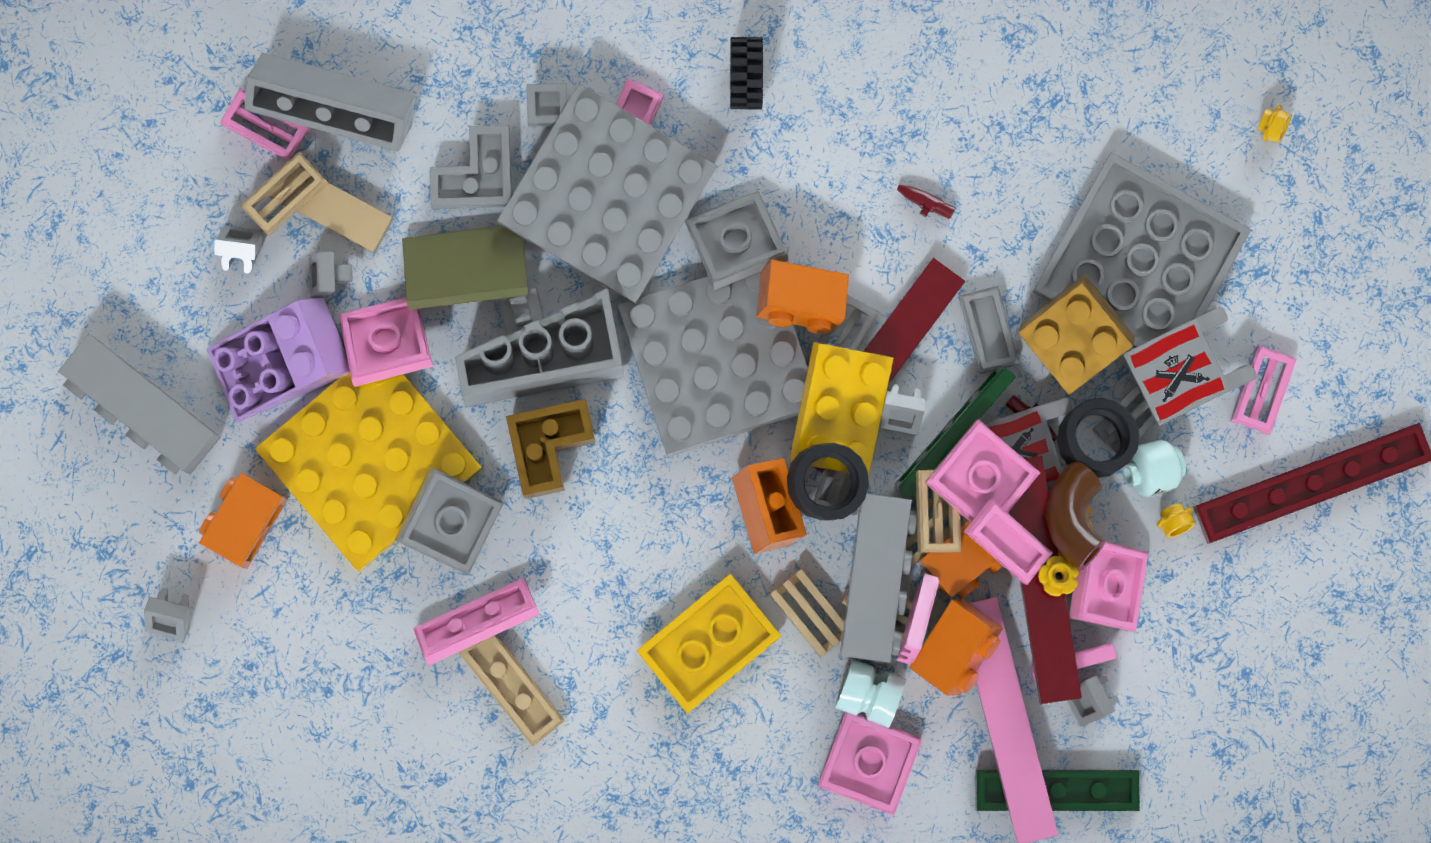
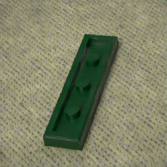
(954, 430)
(1068, 790)

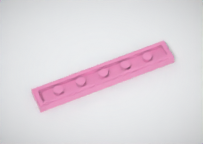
(1013, 739)

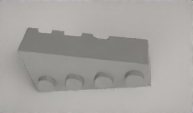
(545, 355)

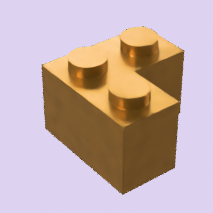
(539, 436)

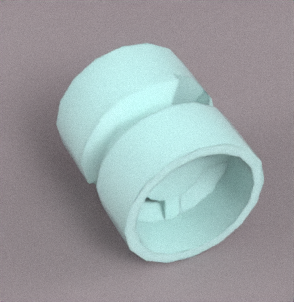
(870, 693)

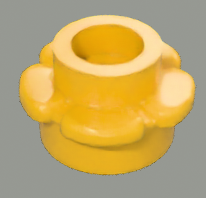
(1274, 124)
(1176, 520)
(1051, 584)

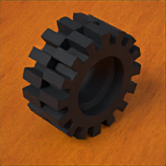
(746, 73)

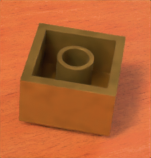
(1076, 334)

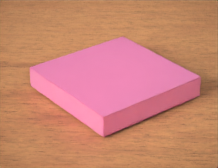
(384, 341)
(981, 470)
(1111, 588)
(869, 762)

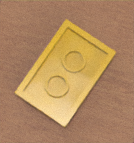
(842, 402)
(708, 643)

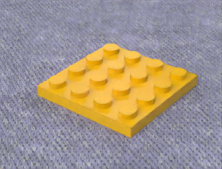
(361, 460)

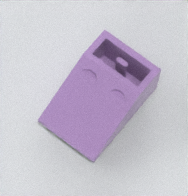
(279, 358)

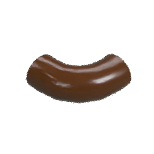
(1068, 515)

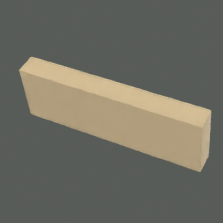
(341, 213)
(512, 688)

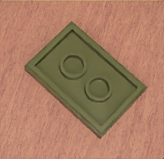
(464, 267)

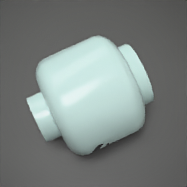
(1155, 468)

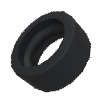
(1121, 420)
(858, 477)

